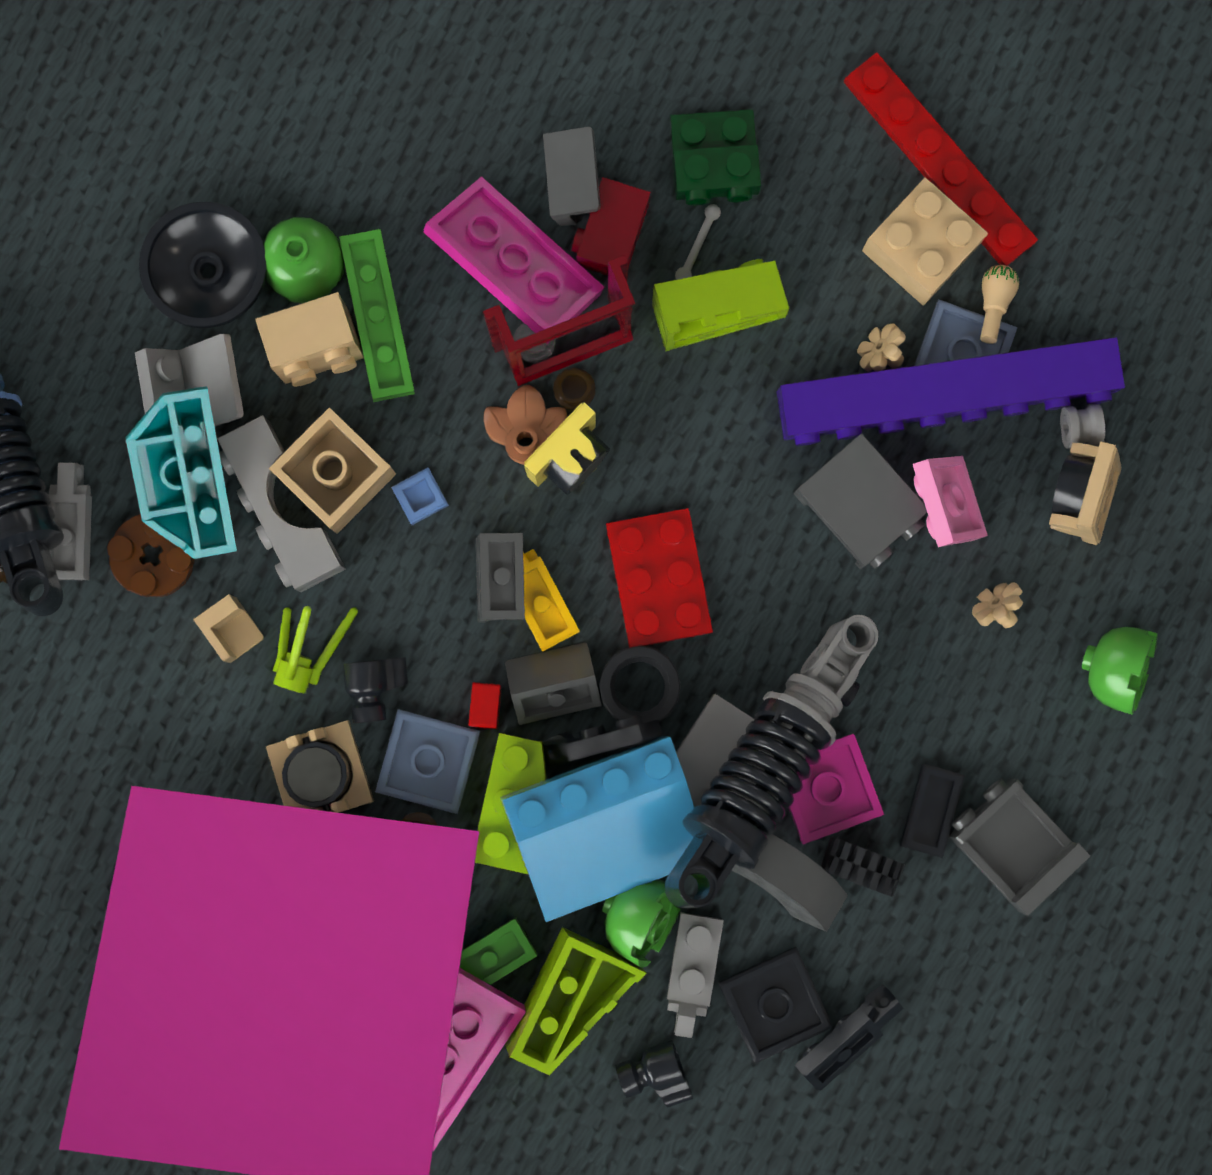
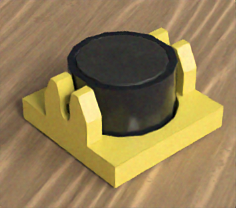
(568, 452)

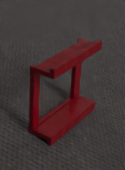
(620, 306)

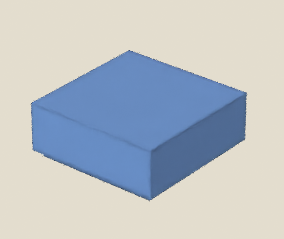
(420, 496)

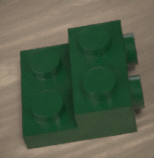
(715, 156)

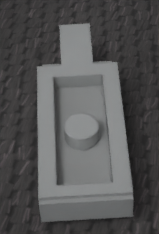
(72, 512)
(693, 969)

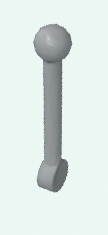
(712, 213)

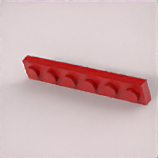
(939, 157)

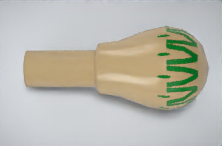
(998, 290)

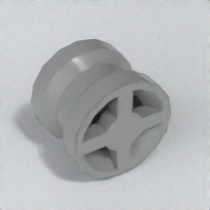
(1082, 425)

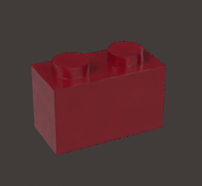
(613, 228)

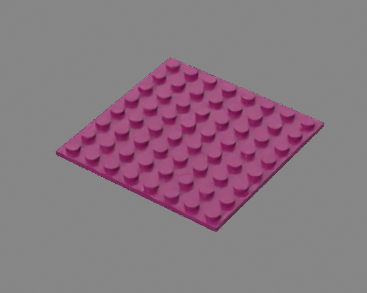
(272, 989)

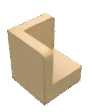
(229, 628)

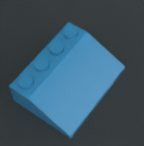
(602, 826)

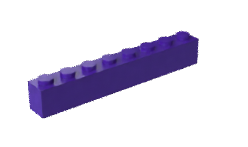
(949, 390)

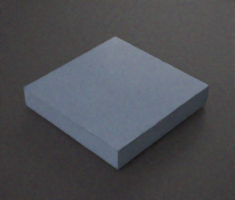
(956, 336)
(428, 761)

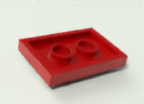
(659, 578)

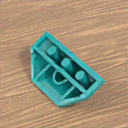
(181, 474)

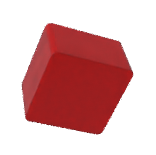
(485, 705)

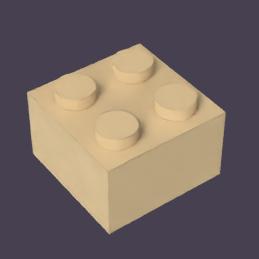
(924, 241)
(310, 340)
(332, 470)

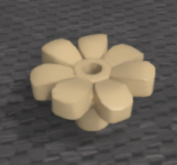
(882, 349)
(998, 605)

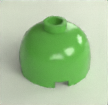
(303, 259)
(1120, 667)
(639, 921)

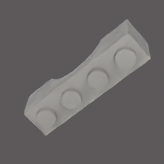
(303, 553)

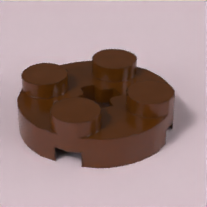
(141, 578)

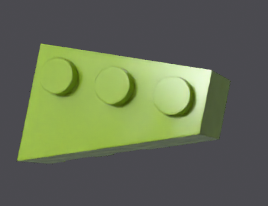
(718, 303)
(515, 766)
(568, 999)

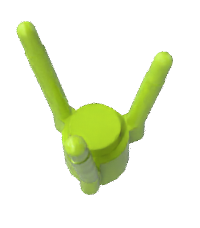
(293, 669)

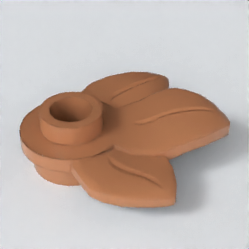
(522, 419)

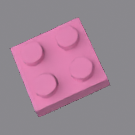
(949, 500)

